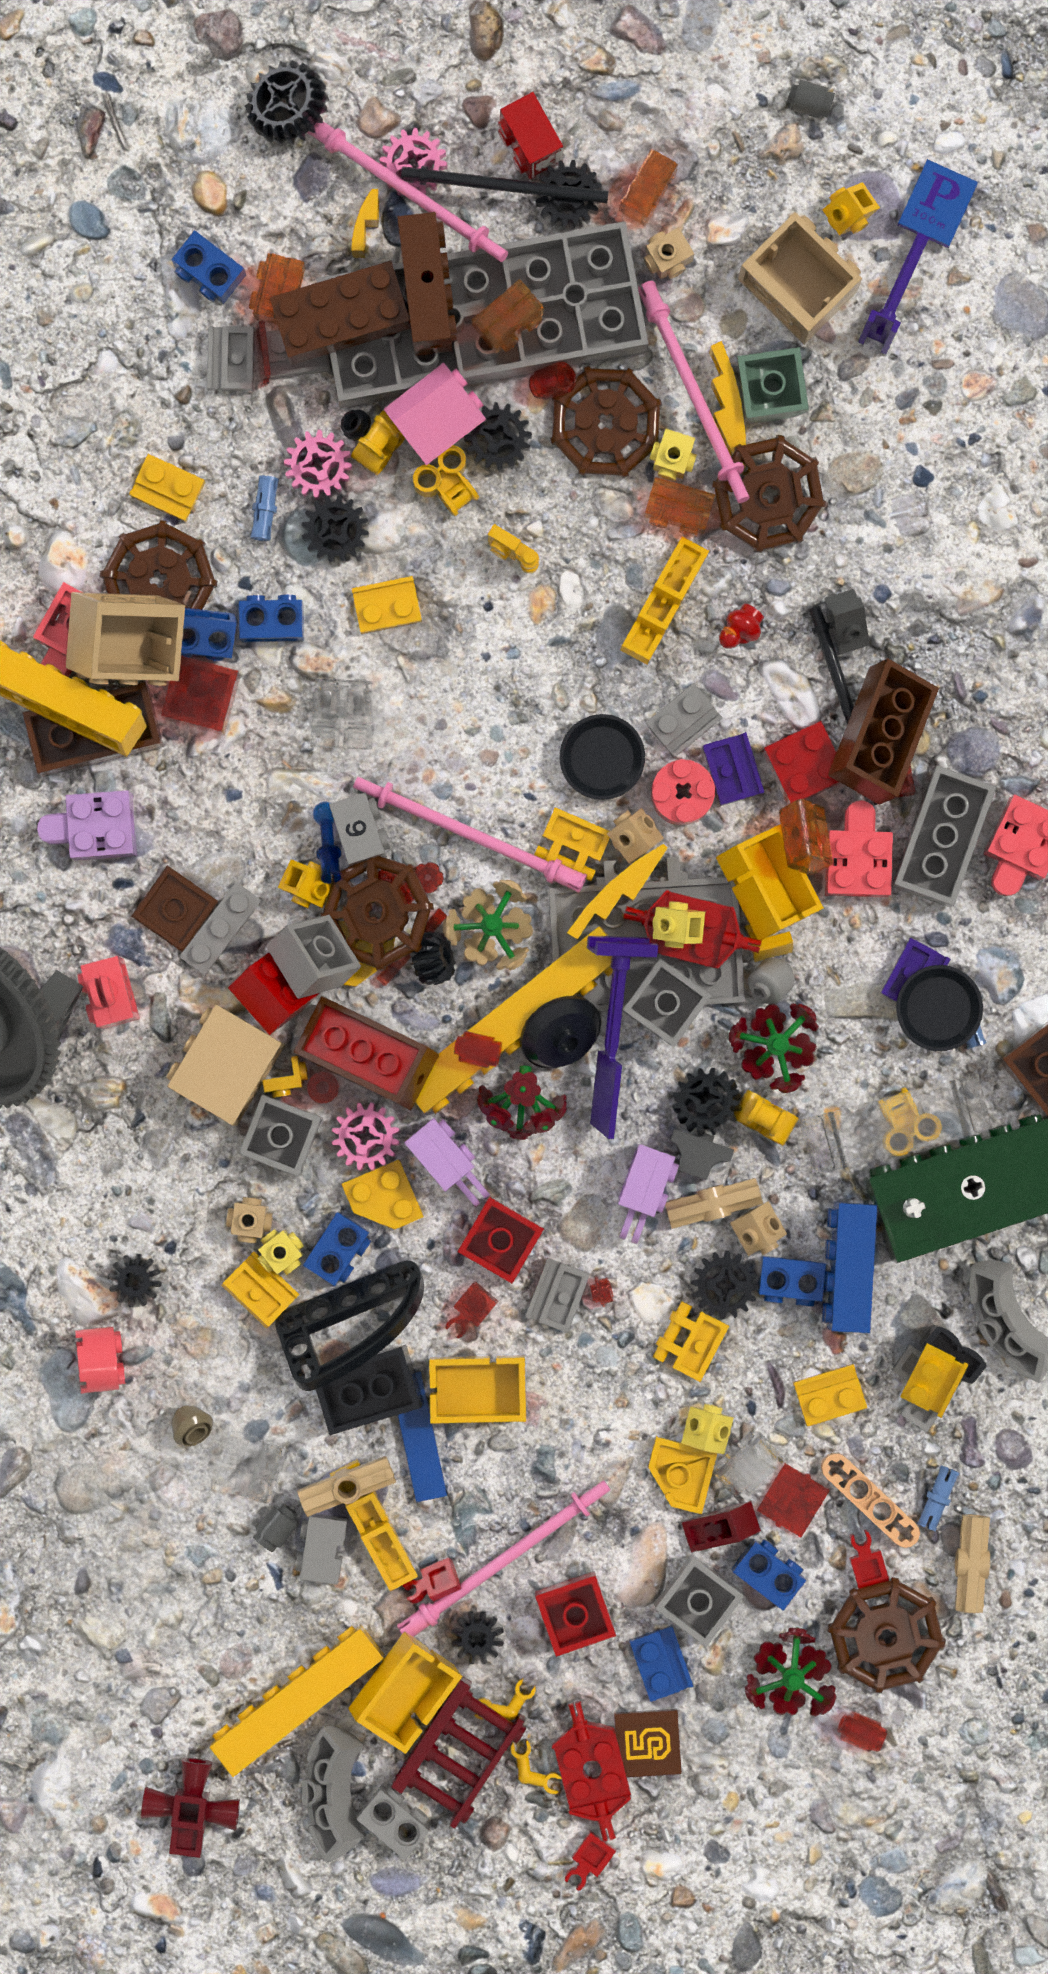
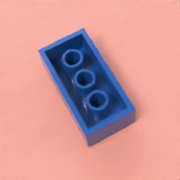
(851, 1267)

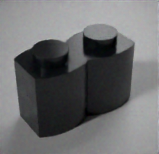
(949, 1343)

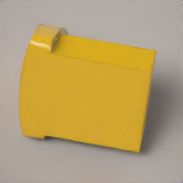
(772, 945)

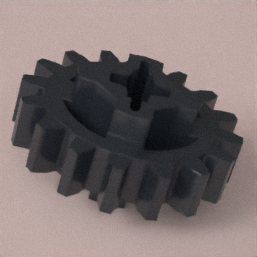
(577, 207)
(511, 441)
(346, 520)
(698, 1095)
(738, 1285)

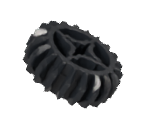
(298, 87)

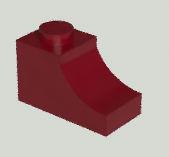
(721, 1527)

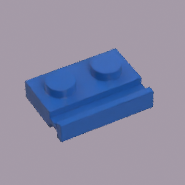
(661, 1663)

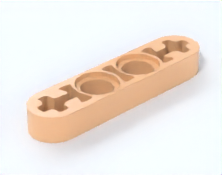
(872, 1497)

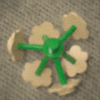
(482, 911)

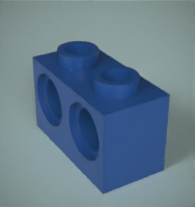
(213, 262)
(204, 624)
(271, 629)
(330, 1245)
(792, 1272)
(764, 1579)

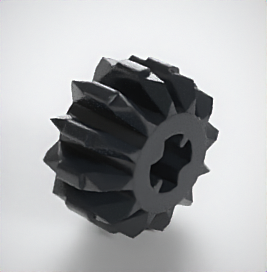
(435, 959)
(132, 1290)
(477, 1648)

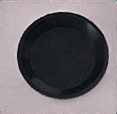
(602, 757)
(939, 1008)
(560, 1032)

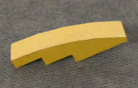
(730, 417)
(664, 600)
(626, 883)
(379, 1535)

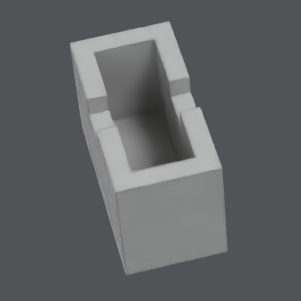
(320, 1557)

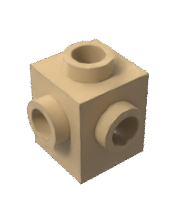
(672, 244)
(634, 834)
(261, 1217)
(759, 1229)

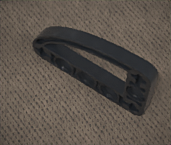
(369, 1347)

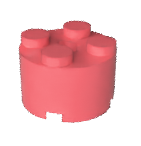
(682, 774)
(98, 1359)

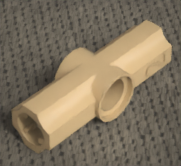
(713, 1203)
(326, 1493)
(972, 1563)

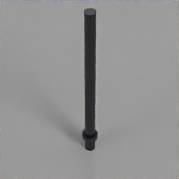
(501, 184)
(822, 629)

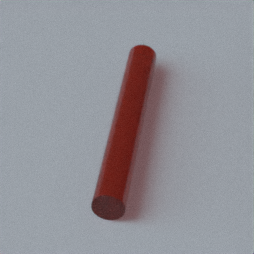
(392, 969)

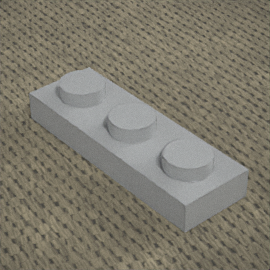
(220, 928)

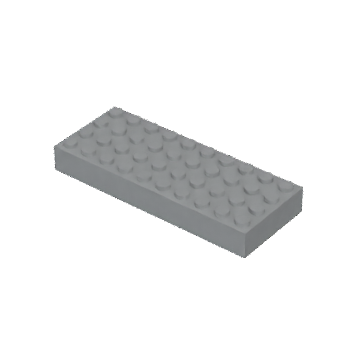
(588, 315)

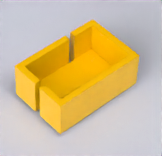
(765, 886)
(477, 1390)
(404, 1683)

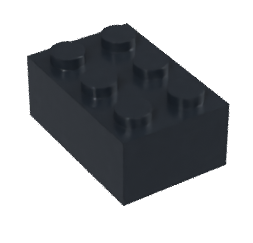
(371, 1392)

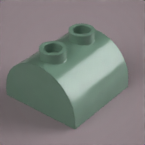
(773, 385)

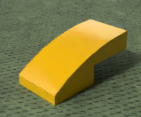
(367, 217)

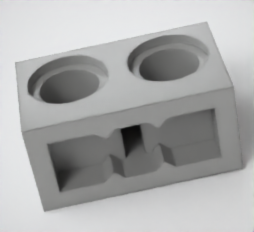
(388, 1827)

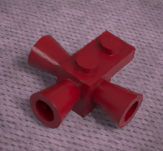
(190, 1809)

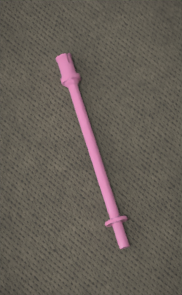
(336, 141)
(658, 313)
(552, 870)
(429, 1613)

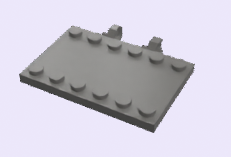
(566, 905)

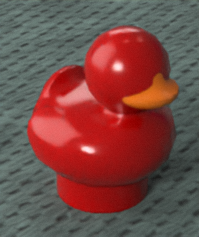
(742, 627)

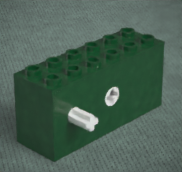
(925, 1199)

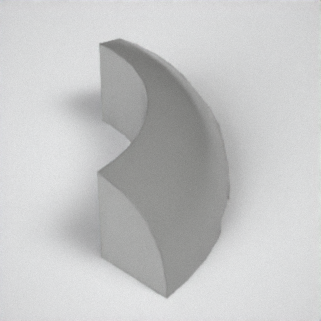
(1004, 1322)
(328, 1792)

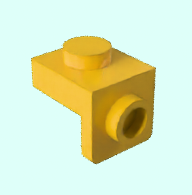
(282, 1085)

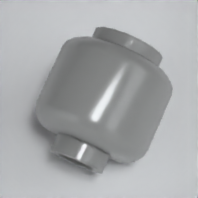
(771, 980)

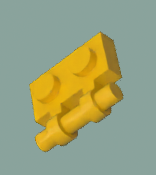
(506, 545)
(576, 835)
(698, 1347)

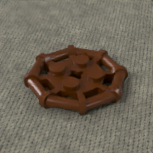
(606, 403)
(784, 504)
(163, 560)
(393, 915)
(902, 1644)

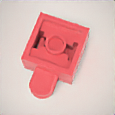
(54, 632)
(1019, 847)
(861, 856)
(108, 992)

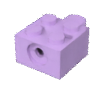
(93, 823)
(445, 1158)
(645, 1187)

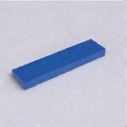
(422, 1450)

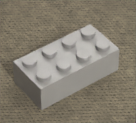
(943, 836)

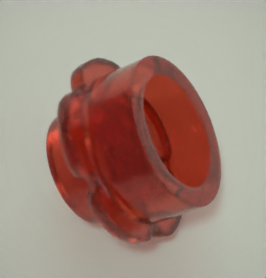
(436, 876)
(602, 1291)

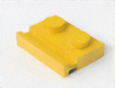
(167, 488)
(386, 605)
(258, 1291)
(934, 1380)
(830, 1395)

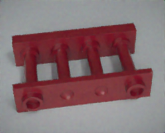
(427, 1750)

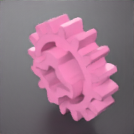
(422, 157)
(331, 461)
(368, 1122)

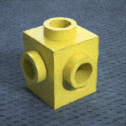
(673, 444)
(678, 925)
(292, 1246)
(707, 1429)

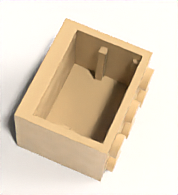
(800, 277)
(125, 638)
(224, 1064)

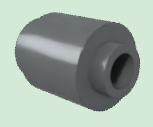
(810, 99)
(276, 1527)

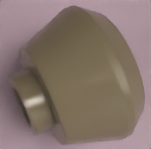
(191, 1426)

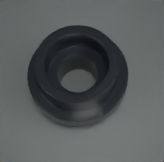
(355, 424)

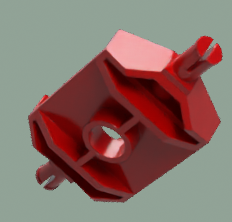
(720, 931)
(589, 1796)

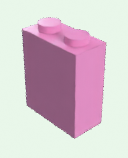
(436, 412)

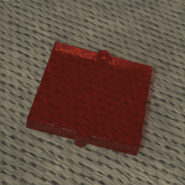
(262, 352)
(793, 1500)

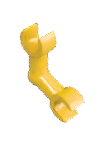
(510, 1711)
(525, 1774)

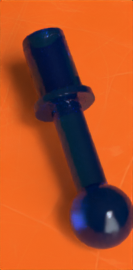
(328, 852)

